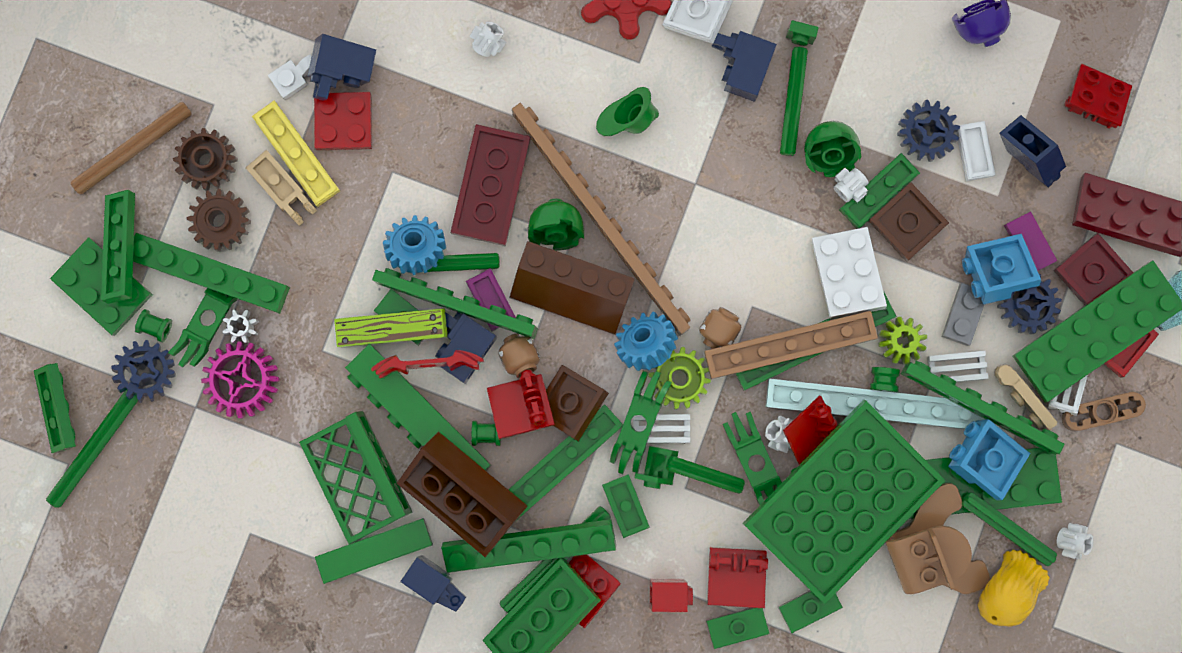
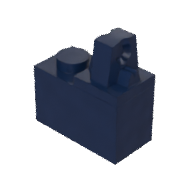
(749, 60)
(336, 61)
(1033, 150)
(468, 337)
(433, 584)

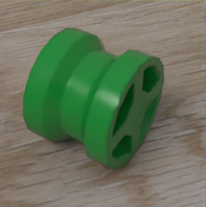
(885, 379)

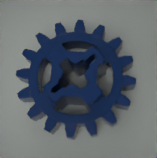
(940, 133)
(1031, 314)
(149, 360)

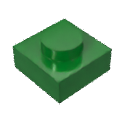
(802, 33)

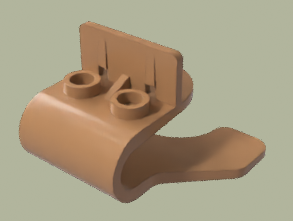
(936, 554)

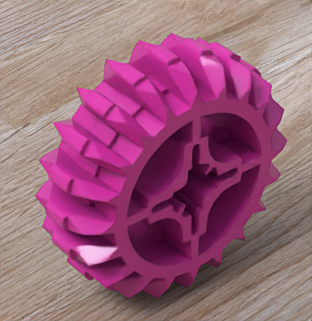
(244, 366)

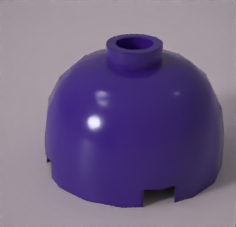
(983, 22)

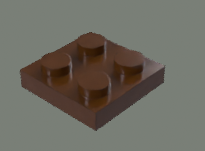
(908, 221)
(573, 401)

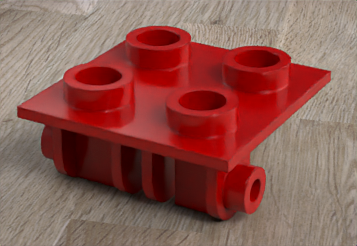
(1100, 96)
(520, 405)
(810, 429)
(737, 577)
(597, 579)

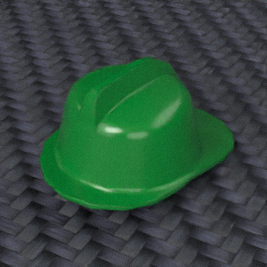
(630, 113)

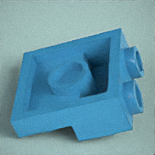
(1000, 268)
(988, 458)

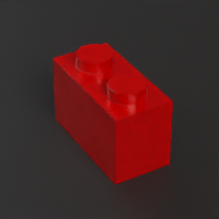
(670, 595)

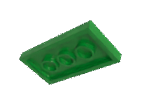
(544, 613)

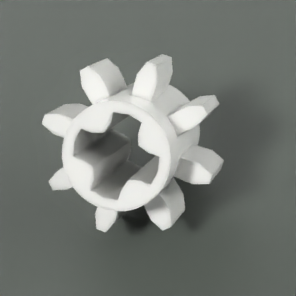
(487, 39)
(851, 185)
(231, 323)
(775, 434)
(1075, 541)

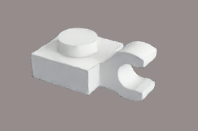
(290, 78)

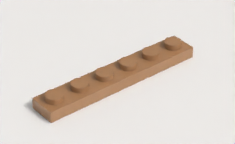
(790, 345)

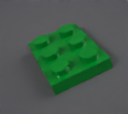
(82, 281)

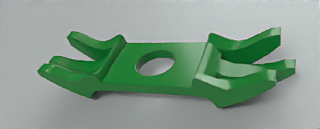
(199, 333)
(647, 408)
(752, 446)

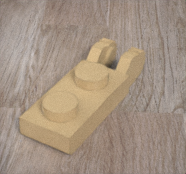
(279, 185)
(1024, 396)

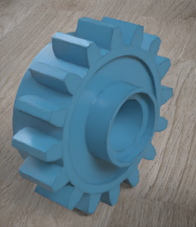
(414, 245)
(646, 341)

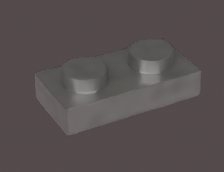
(963, 316)

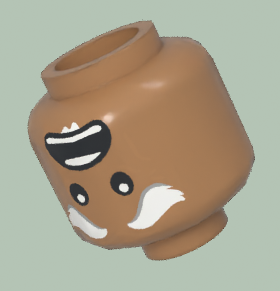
(720, 328)
(518, 354)

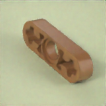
(1124, 414)

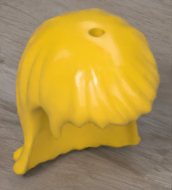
(1012, 590)

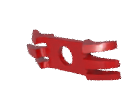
(458, 359)

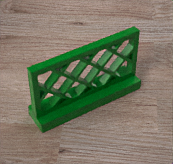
(373, 460)

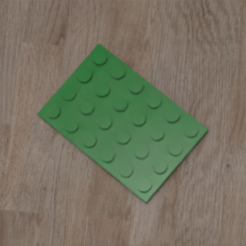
(844, 501)

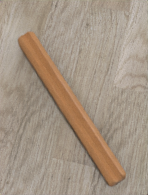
(131, 148)

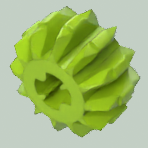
(894, 332)

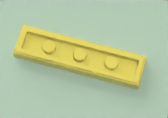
(295, 153)

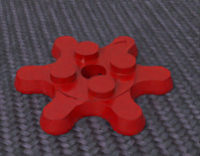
(625, 11)

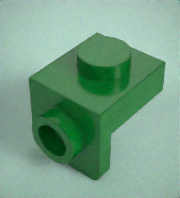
(655, 468)

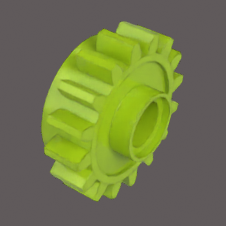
(695, 378)

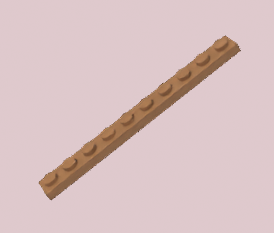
(594, 208)

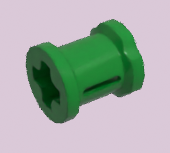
(153, 325)
(484, 433)

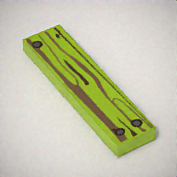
(390, 327)

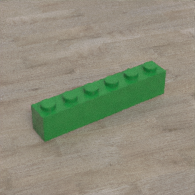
(406, 404)

